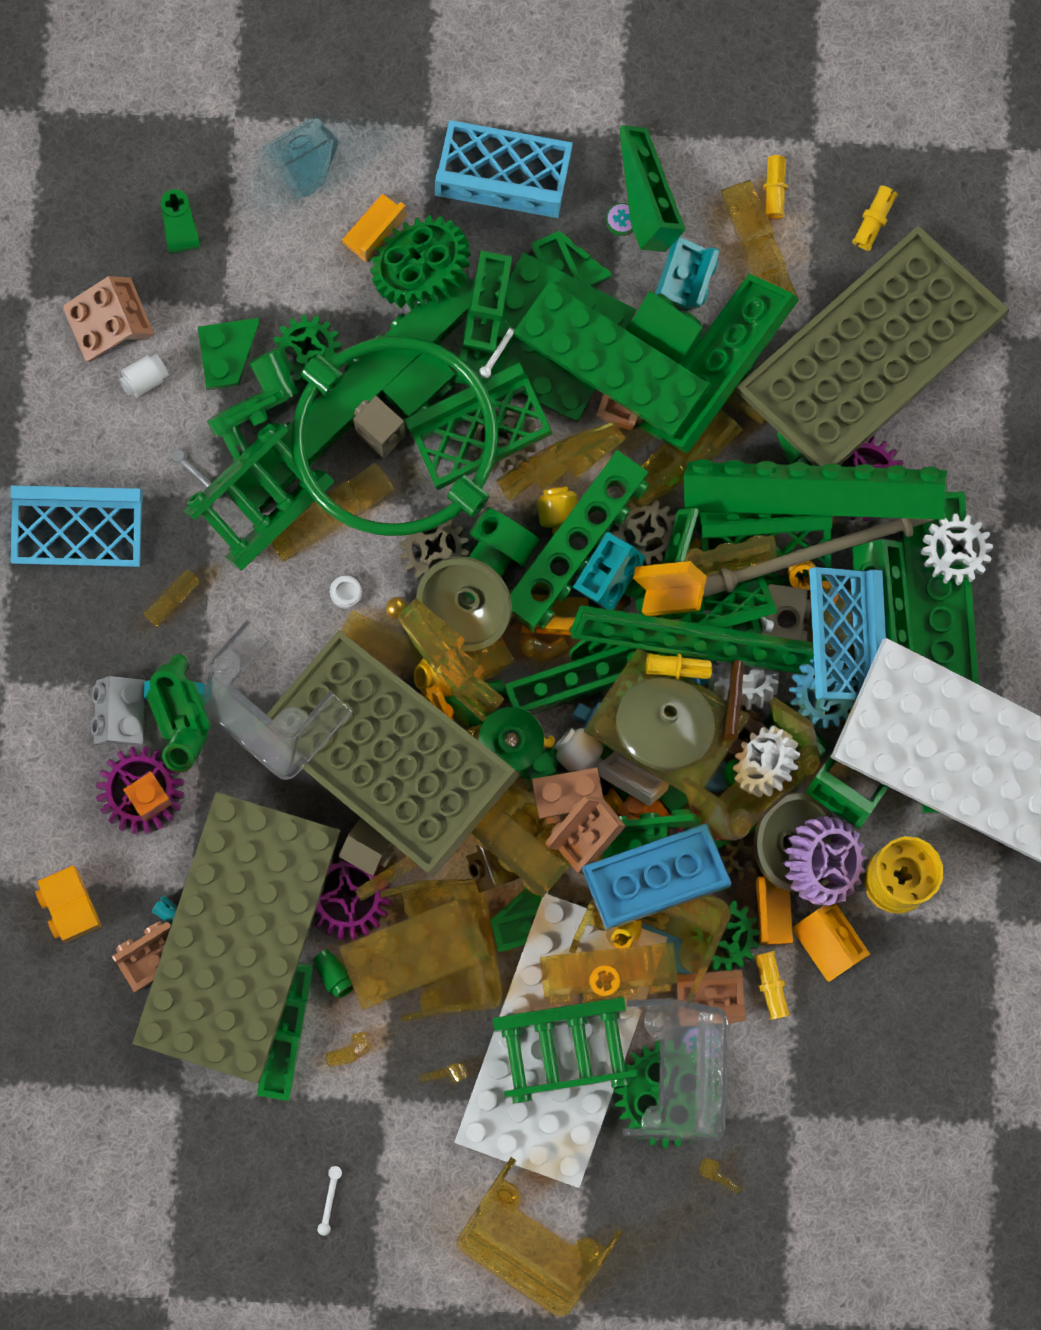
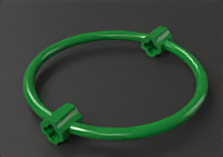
(325, 377)

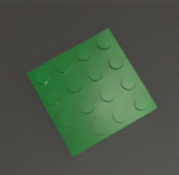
(551, 383)

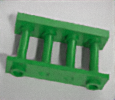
(265, 528)
(576, 1018)

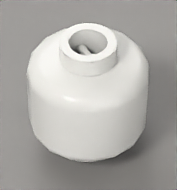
(578, 750)

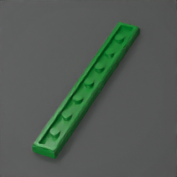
(690, 639)

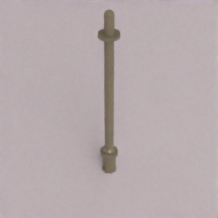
(727, 579)

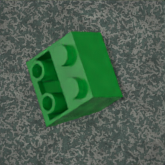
(666, 327)

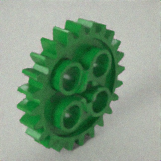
(420, 262)
(639, 1087)

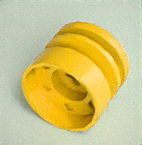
(918, 866)

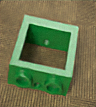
(842, 798)

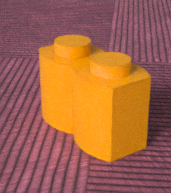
(68, 904)

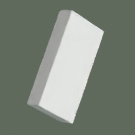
(632, 778)

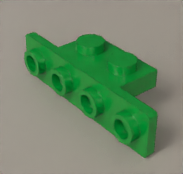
(649, 829)

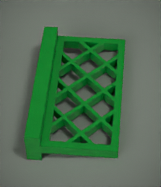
(463, 407)
(743, 524)
(750, 592)

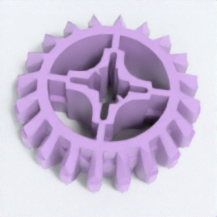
(814, 860)

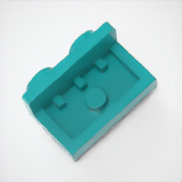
(688, 274)

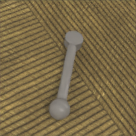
(179, 457)

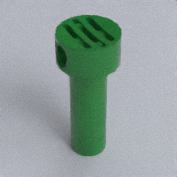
(501, 542)

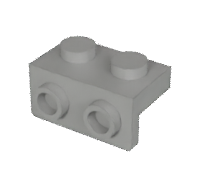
(118, 711)

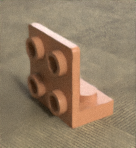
(107, 316)

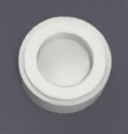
(345, 592)

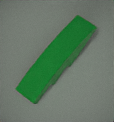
(484, 311)
(282, 1060)

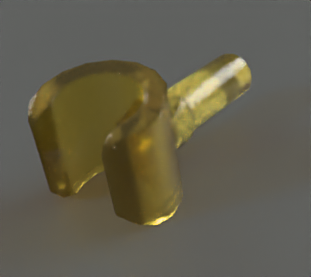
(456, 1072)
(709, 1169)

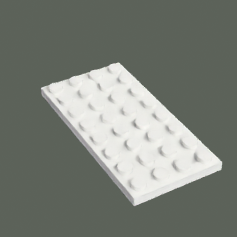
(948, 746)
(559, 1126)

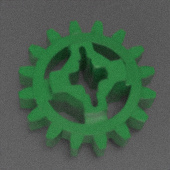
(294, 345)
(732, 949)

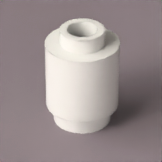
(143, 375)

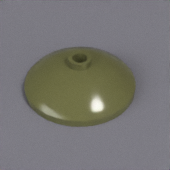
(478, 620)
(660, 739)
(781, 823)

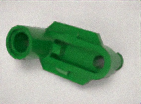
(277, 387)
(178, 713)

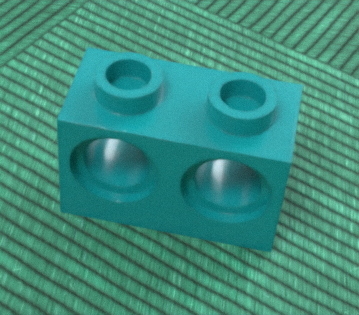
(609, 571)

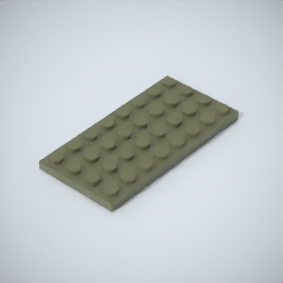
(872, 350)
(397, 756)
(237, 937)

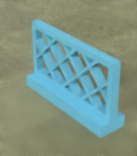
(502, 193)
(81, 498)
(867, 629)

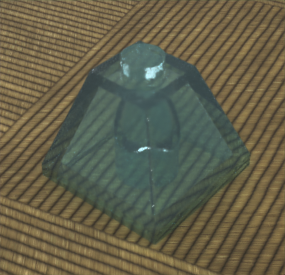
(303, 156)

